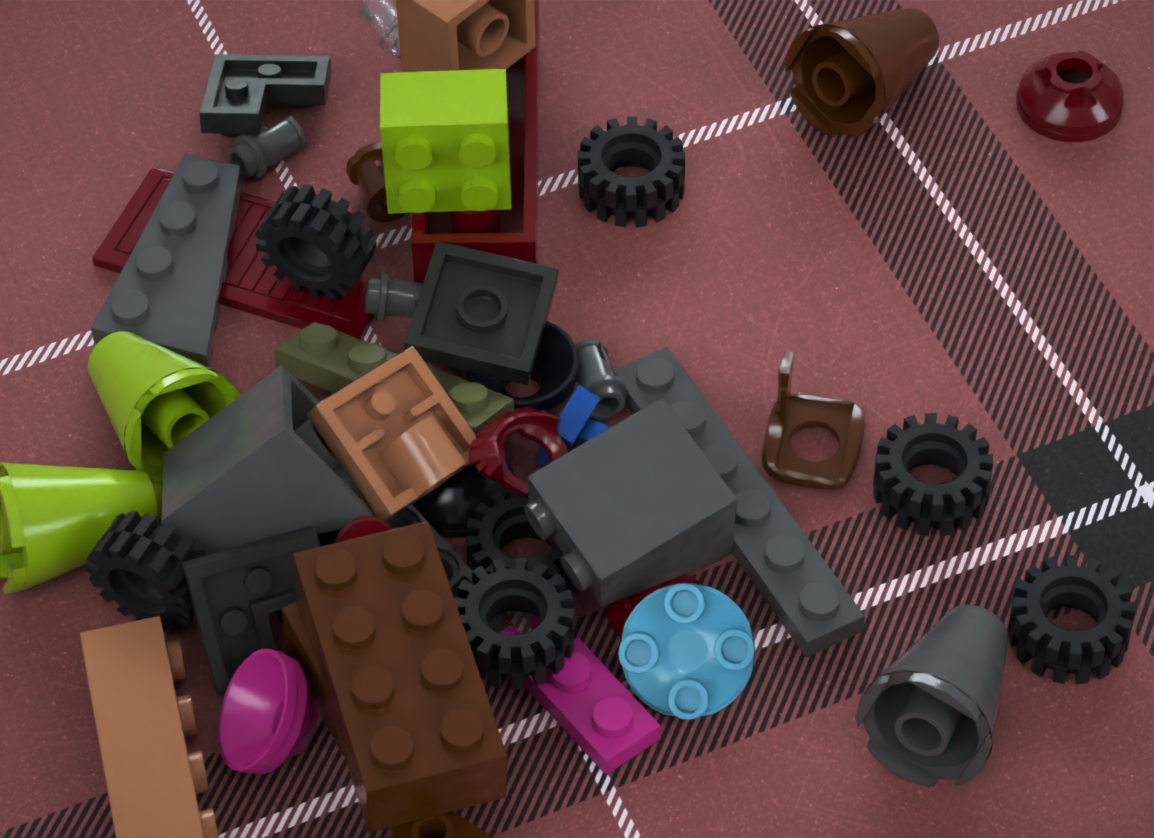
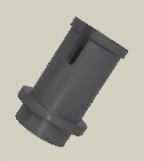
(264, 149)
(391, 296)
(599, 378)

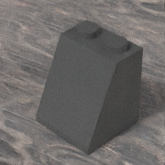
(257, 472)
(633, 507)

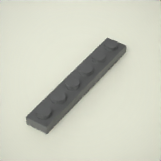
(766, 536)

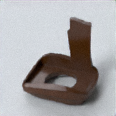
(803, 410)

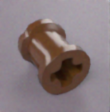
(364, 173)

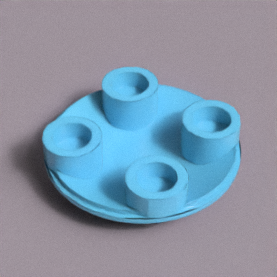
(687, 650)

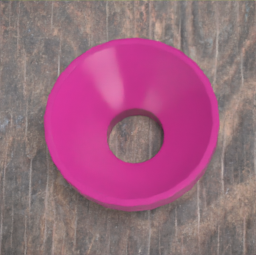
(265, 713)

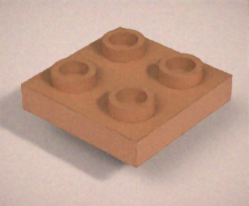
(395, 433)

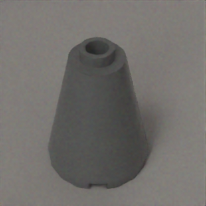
(939, 700)

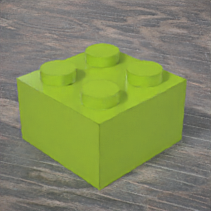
(445, 140)

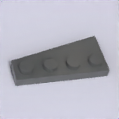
(179, 263)

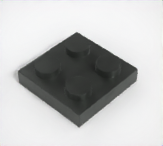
(482, 312)

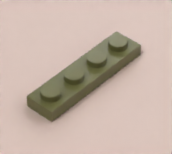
(337, 359)

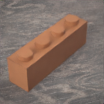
(144, 732)

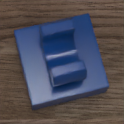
(574, 425)

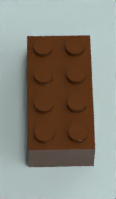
(399, 676)

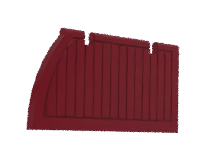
(248, 281)

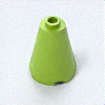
(154, 396)
(59, 515)

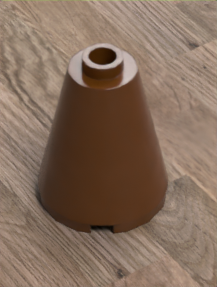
(858, 68)

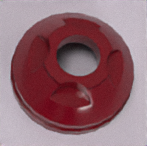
(1067, 109)

